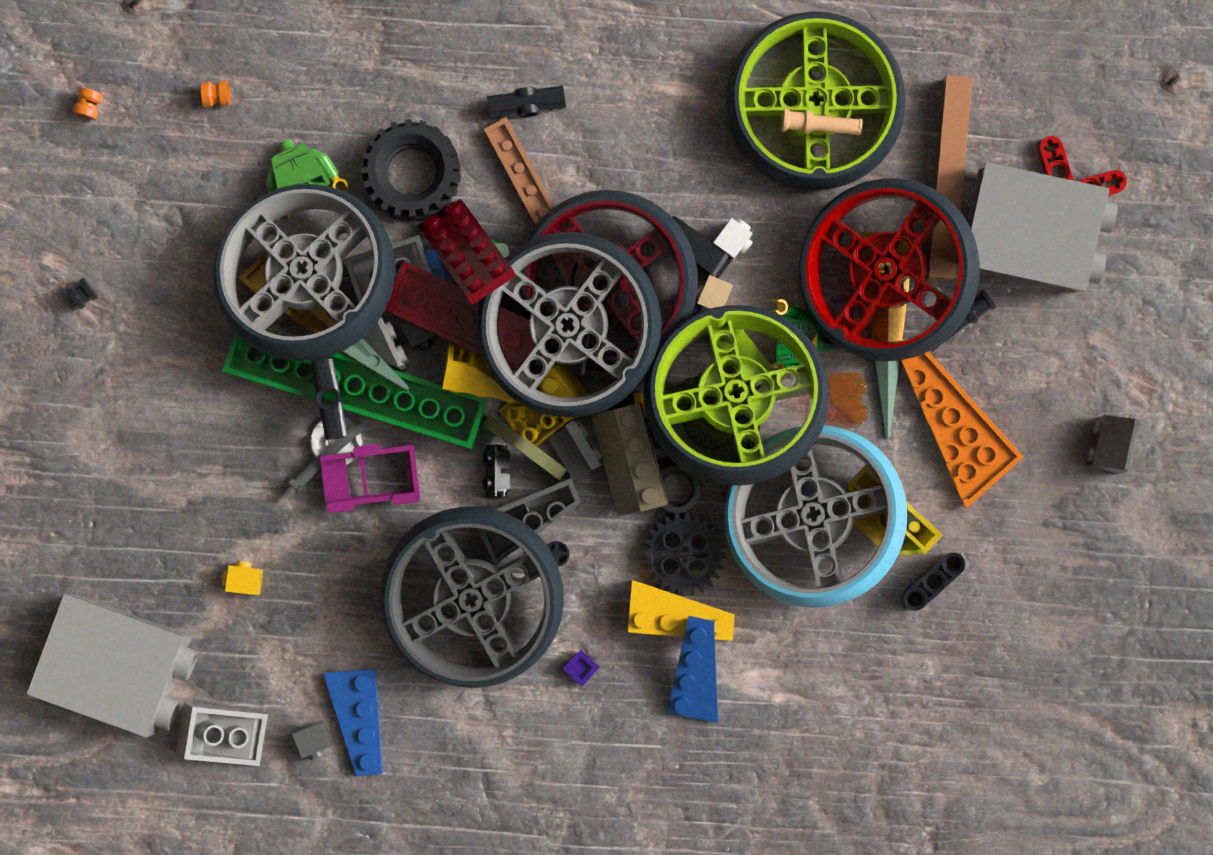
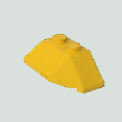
(919, 533)

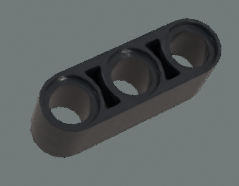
(707, 255)
(945, 578)

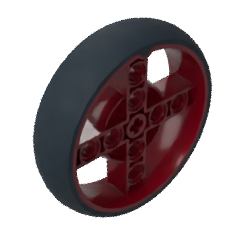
(664, 237)

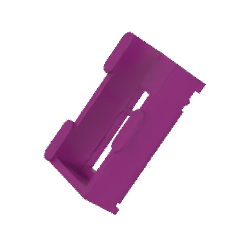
(336, 480)

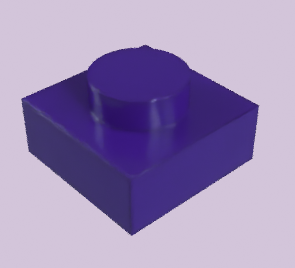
(581, 668)

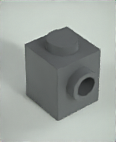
(312, 741)

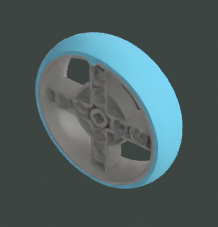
(831, 586)

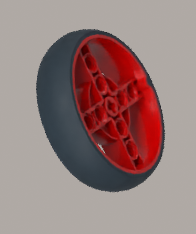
(829, 228)

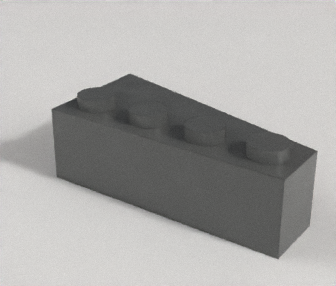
(534, 509)

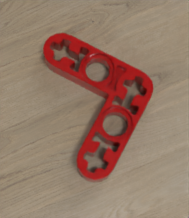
(1045, 156)

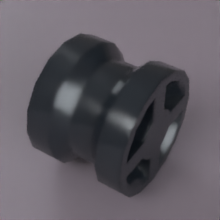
(82, 293)
(562, 551)

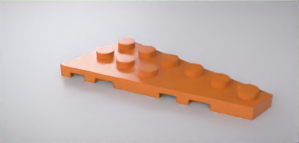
(966, 437)

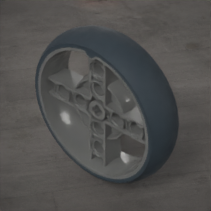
(408, 631)

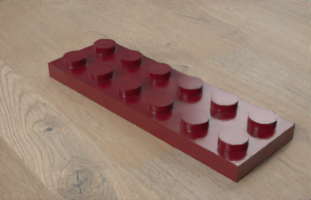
(467, 251)
(448, 313)

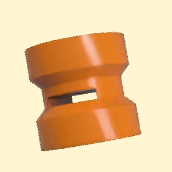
(215, 93)
(87, 103)

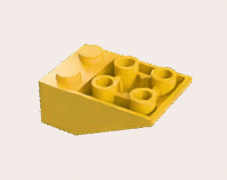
(468, 373)
(536, 426)

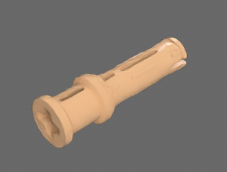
(808, 122)

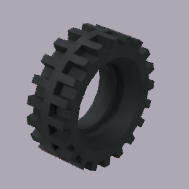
(403, 137)

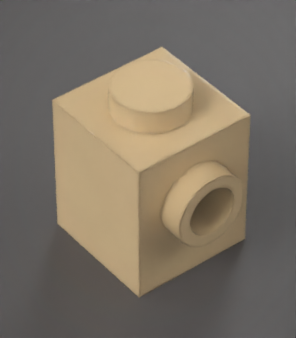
(713, 293)

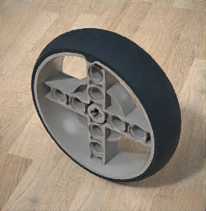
(257, 223)
(627, 370)

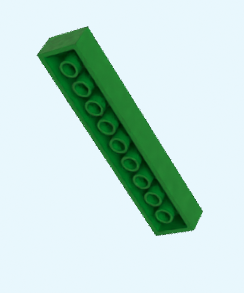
(422, 410)

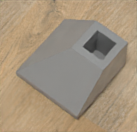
(382, 341)

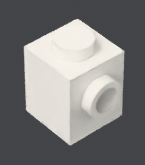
(734, 238)

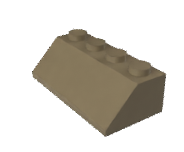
(629, 459)

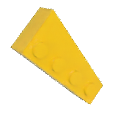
(667, 614)

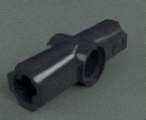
(526, 102)
(326, 382)

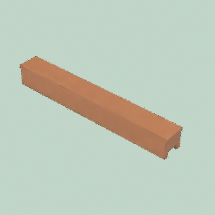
(949, 171)

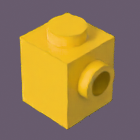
(242, 579)

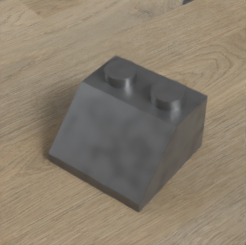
(1113, 443)

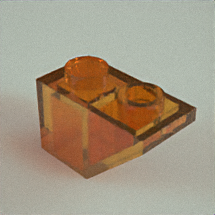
(846, 396)

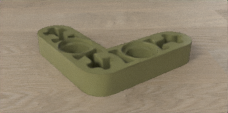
(524, 446)

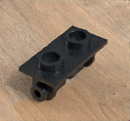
(496, 458)

